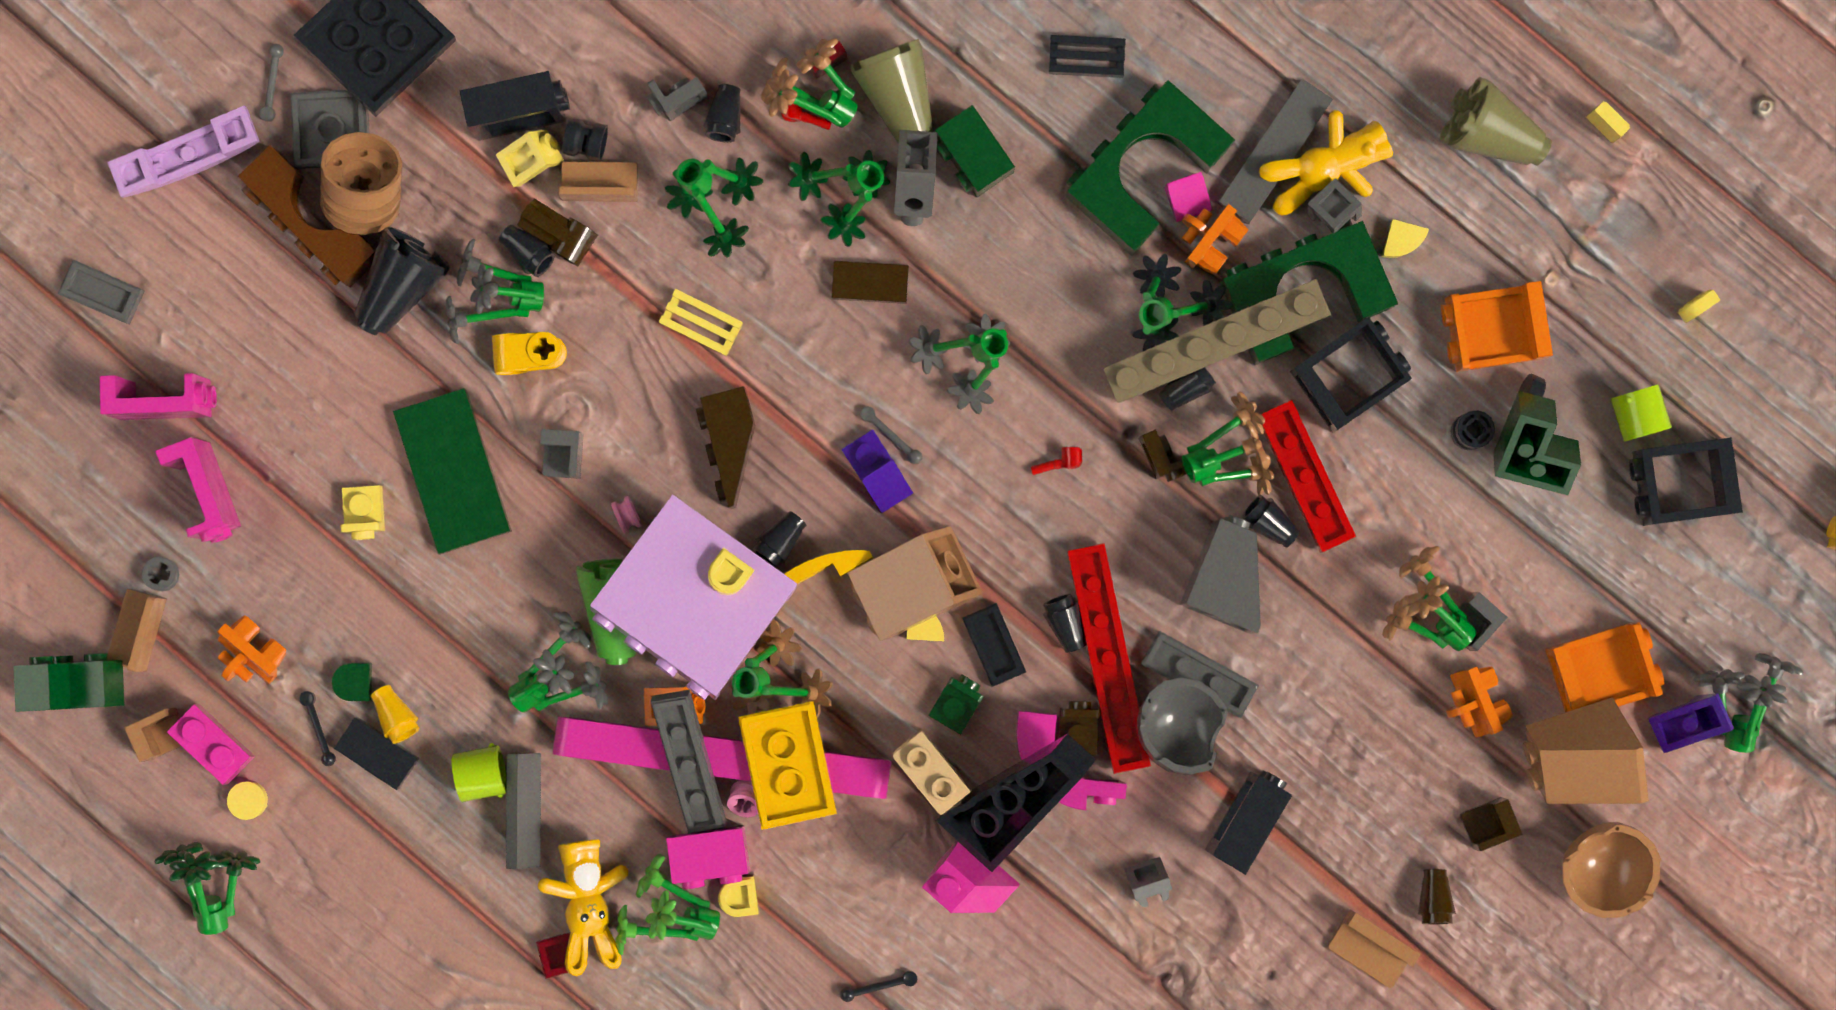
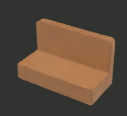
(599, 181)
(136, 630)
(1372, 949)

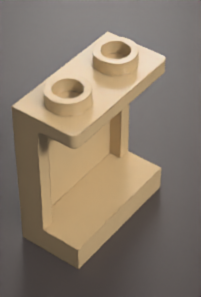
(931, 772)

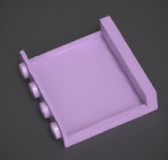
(670, 609)

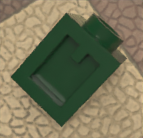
(957, 703)

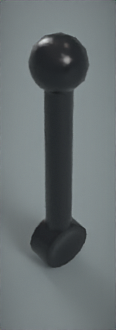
(308, 699)
(909, 979)

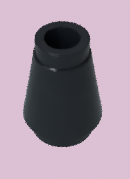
(724, 114)
(528, 252)
(1187, 388)
(1270, 521)
(779, 539)
(1065, 621)

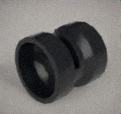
(585, 139)
(1466, 432)

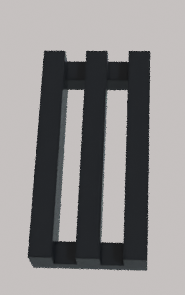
(1084, 41)

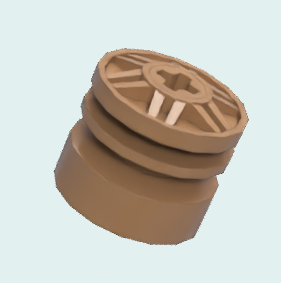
(361, 183)

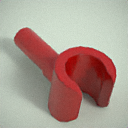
(795, 114)
(1070, 460)

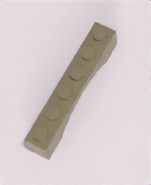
(1217, 341)

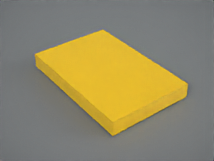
(787, 765)

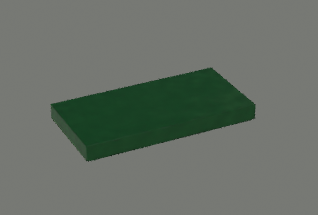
(452, 471)

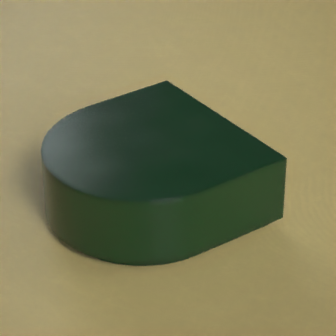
(353, 682)

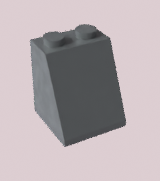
(1227, 576)

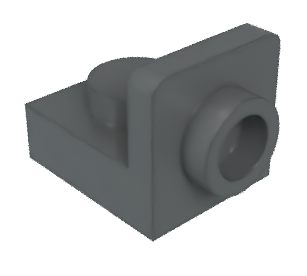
(683, 97)

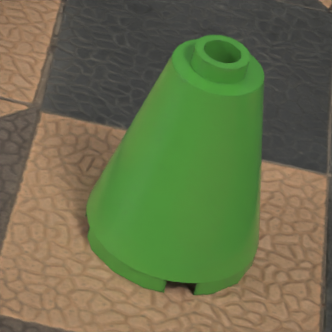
(591, 580)

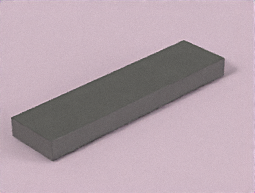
(1279, 142)
(688, 761)

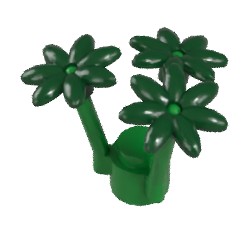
(862, 180)
(695, 187)
(209, 910)

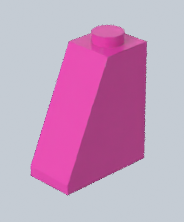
(966, 884)

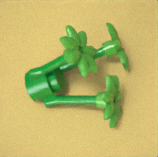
(695, 922)

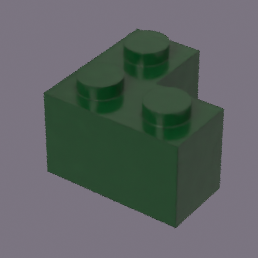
(1531, 451)
(62, 684)

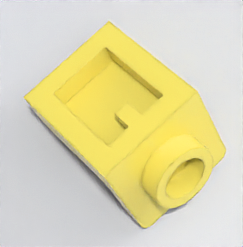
(529, 156)
(363, 511)

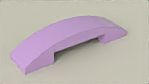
(184, 155)

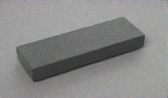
(1177, 660)
(523, 811)

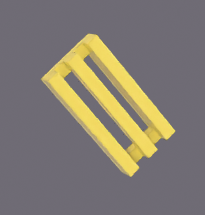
(672, 307)

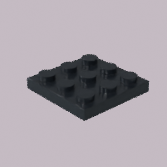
(375, 46)

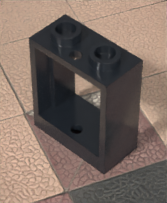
(514, 105)
(1319, 395)
(1723, 479)
(1249, 820)

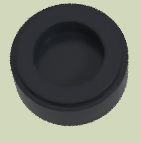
(1534, 385)

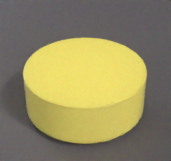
(247, 800)

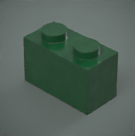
(973, 152)

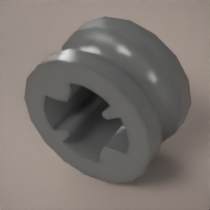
(163, 585)

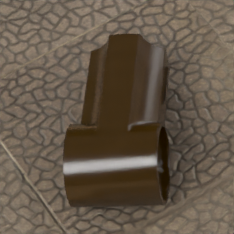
(565, 236)

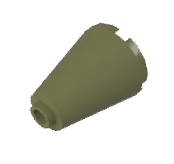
(897, 87)

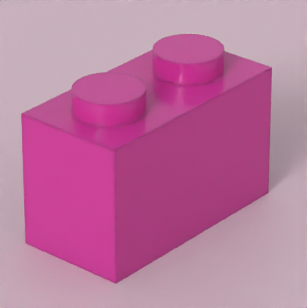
(210, 744)
(708, 856)

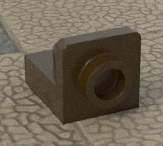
(1157, 452)
(1080, 724)

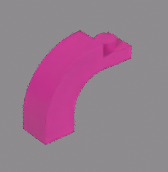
(1036, 732)

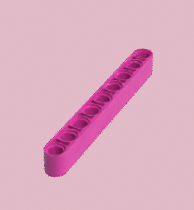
(727, 756)

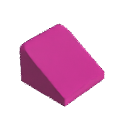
(1188, 196)

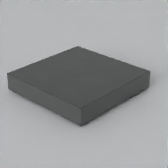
(320, 119)

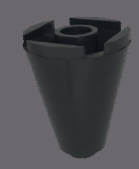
(397, 280)

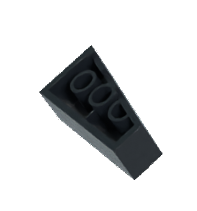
(1011, 804)

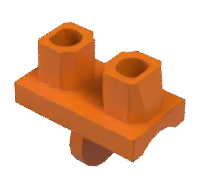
(1204, 253)
(237, 641)
(1474, 702)

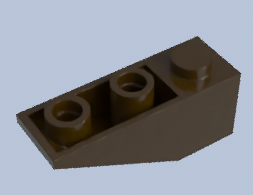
(731, 433)

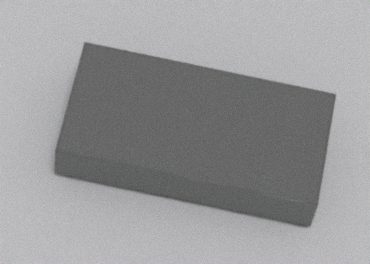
(101, 292)

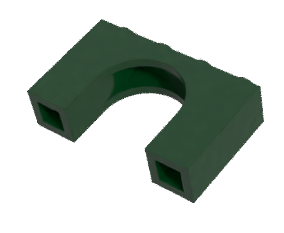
(1165, 117)
(1345, 254)

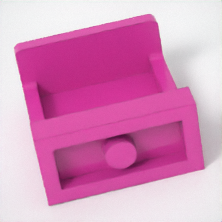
(120, 401)
(209, 487)

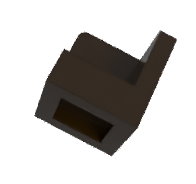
(1490, 824)

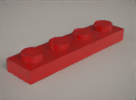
(1306, 477)

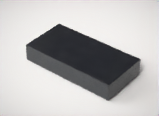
(994, 644)
(376, 753)

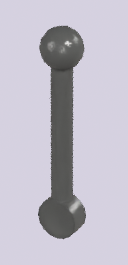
(267, 113)
(868, 415)

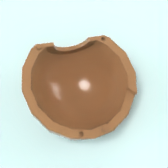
(1611, 870)

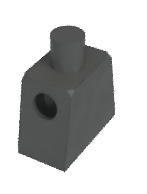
(915, 186)

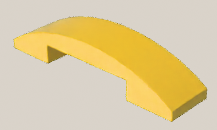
(843, 561)

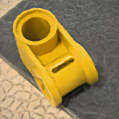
(520, 352)

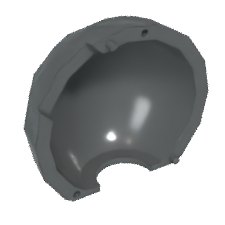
(1181, 725)

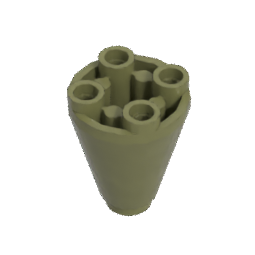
(1493, 126)

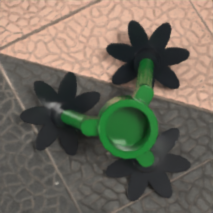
(1159, 314)

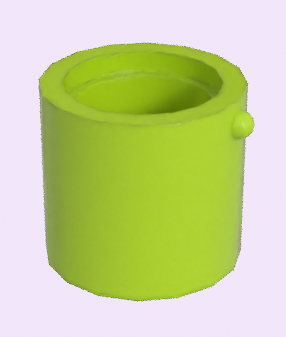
(1641, 413)
(479, 773)

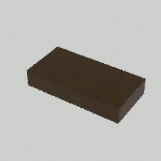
(870, 282)

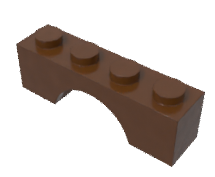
(277, 185)

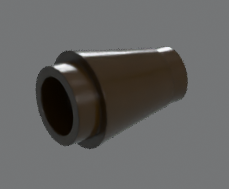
(1436, 898)

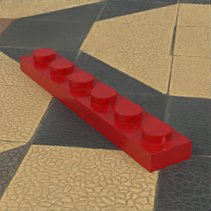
(1108, 657)

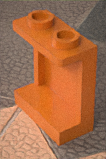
(1497, 327)
(1605, 667)

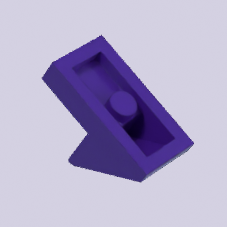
(877, 471)
(1691, 722)

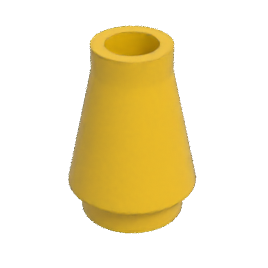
(394, 715)

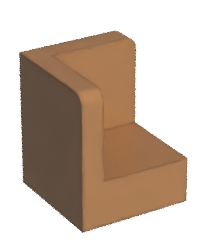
(150, 735)

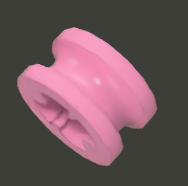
(626, 514)
(742, 799)

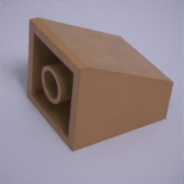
(914, 583)
(1586, 757)

